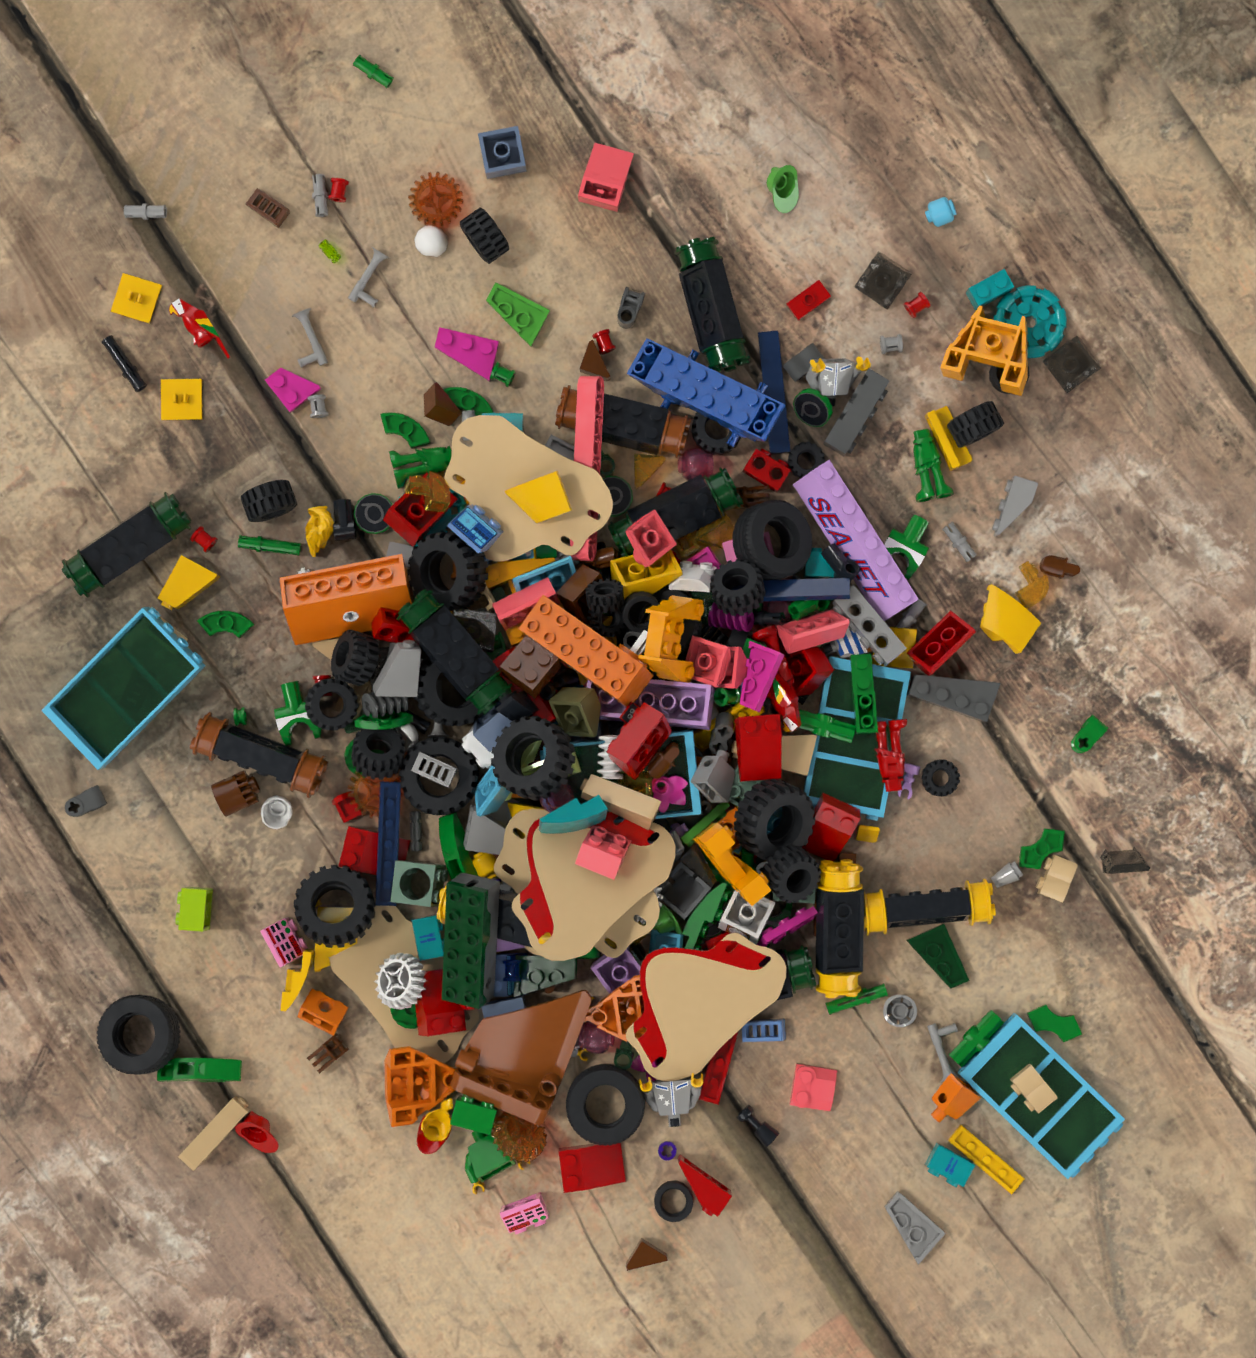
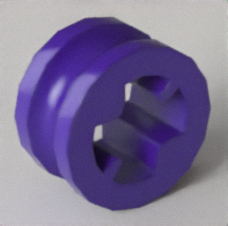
(661, 1149)

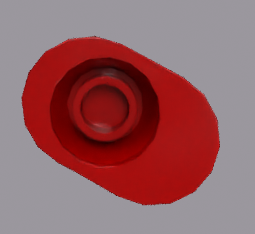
(257, 1133)

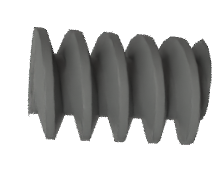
(382, 704)

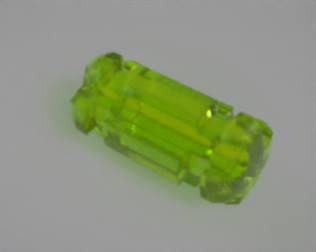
(329, 251)

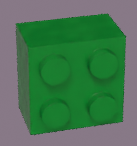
(473, 1114)

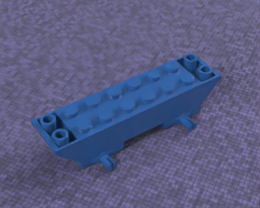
(694, 386)

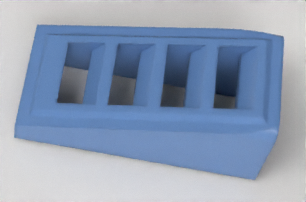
(771, 1022)

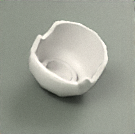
(431, 241)
(409, 734)
(276, 812)

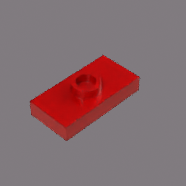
(808, 300)

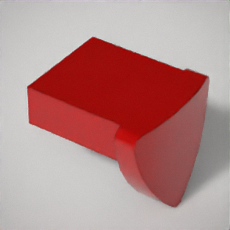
(345, 809)

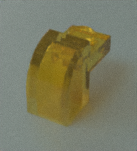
(433, 487)
(1036, 588)

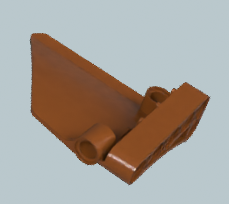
(519, 1054)

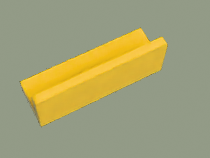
(953, 455)

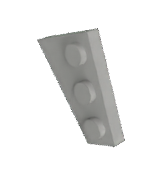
(914, 1226)

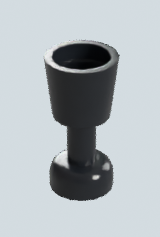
(566, 678)
(763, 1131)

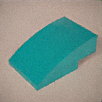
(574, 816)

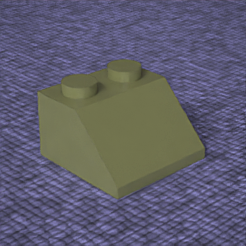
(577, 711)

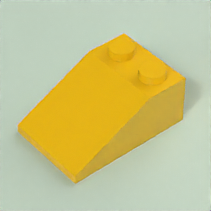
(647, 579)

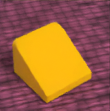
(867, 833)

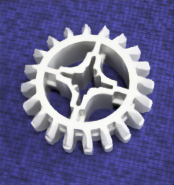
(402, 976)

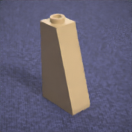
(796, 753)
(622, 800)
(215, 1132)

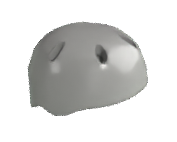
(900, 1010)

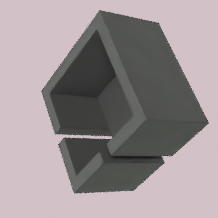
(685, 892)

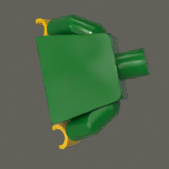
(485, 1161)

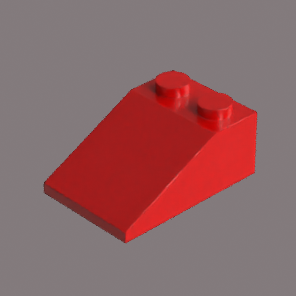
(411, 519)
(808, 668)
(759, 747)
(832, 828)
(361, 850)
(433, 1013)
(591, 1166)
(709, 1191)

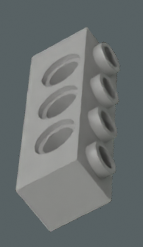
(894, 646)

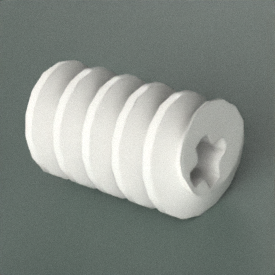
(609, 768)

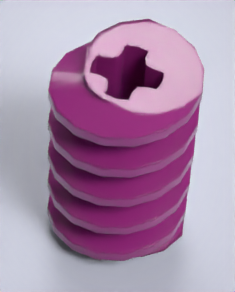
(719, 619)

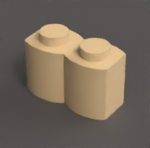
(1056, 878)
(1033, 1088)

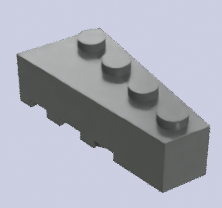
(856, 413)
(960, 696)

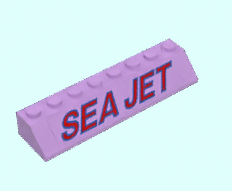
(853, 534)

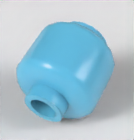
(940, 211)

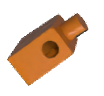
(953, 1098)

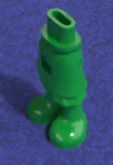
(927, 457)
(432, 460)

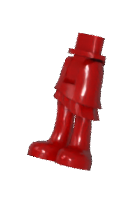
(769, 636)
(891, 762)

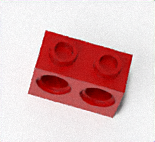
(764, 474)
(388, 628)

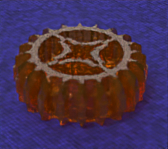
(426, 201)
(367, 783)
(518, 1138)

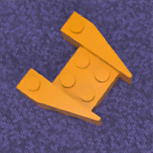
(990, 344)
(503, 573)
(665, 635)
(717, 845)

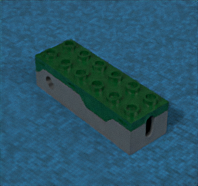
(470, 940)

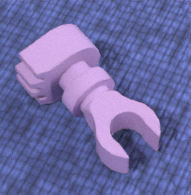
(910, 770)
(680, 829)

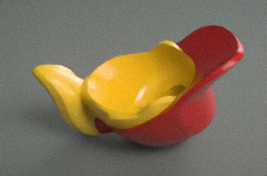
(435, 1128)

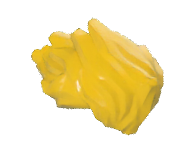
(318, 528)

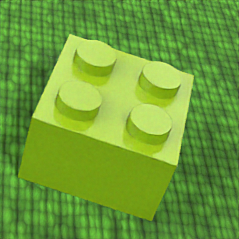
(194, 909)

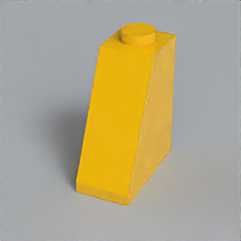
(185, 583)

